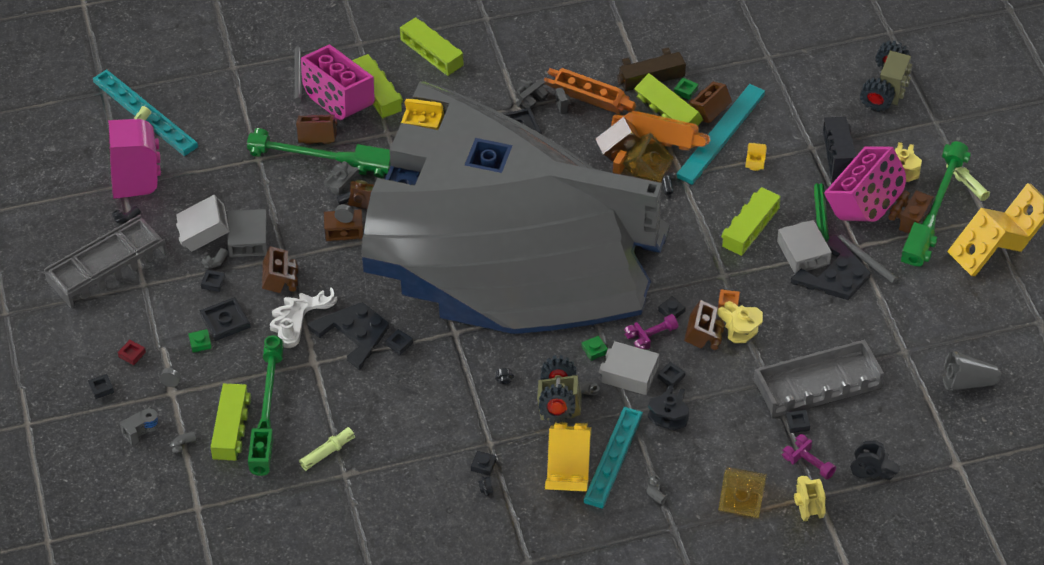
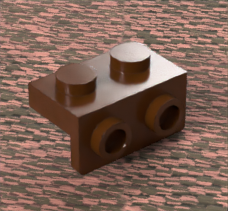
(360, 194)

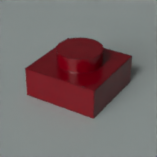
(131, 352)

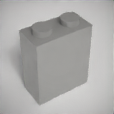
(202, 223)
(804, 246)
(629, 368)

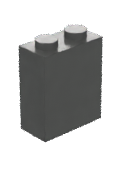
(247, 233)

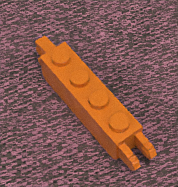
(590, 90)
(666, 130)

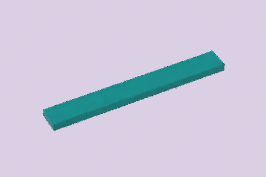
(133, 102)
(721, 134)

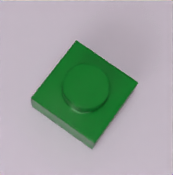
(686, 88)
(200, 340)
(594, 348)

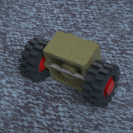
(893, 78)
(559, 390)

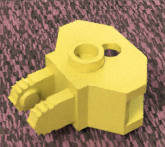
(910, 162)
(740, 321)
(810, 497)

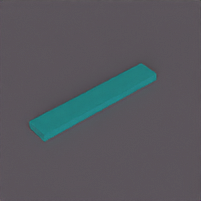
(613, 457)

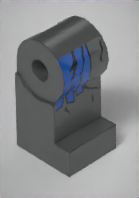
(139, 424)

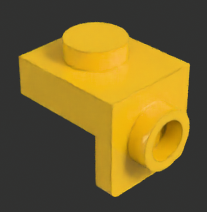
(756, 156)

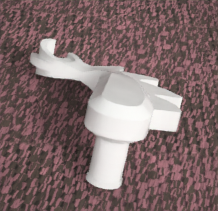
(290, 317)

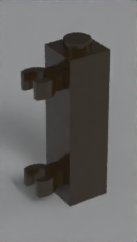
(663, 68)

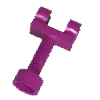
(644, 342)
(804, 445)

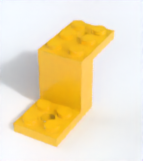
(999, 229)
(568, 457)

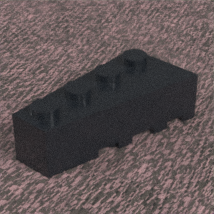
(838, 145)

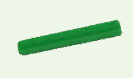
(821, 212)

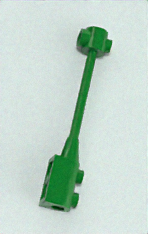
(364, 158)
(923, 235)
(262, 436)

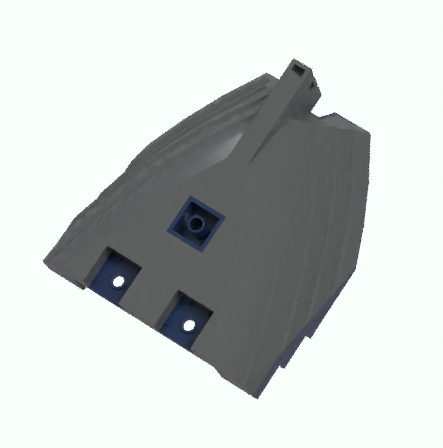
(508, 224)

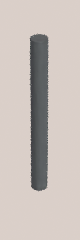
(298, 74)
(868, 259)

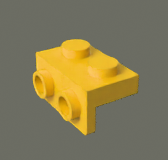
(423, 113)

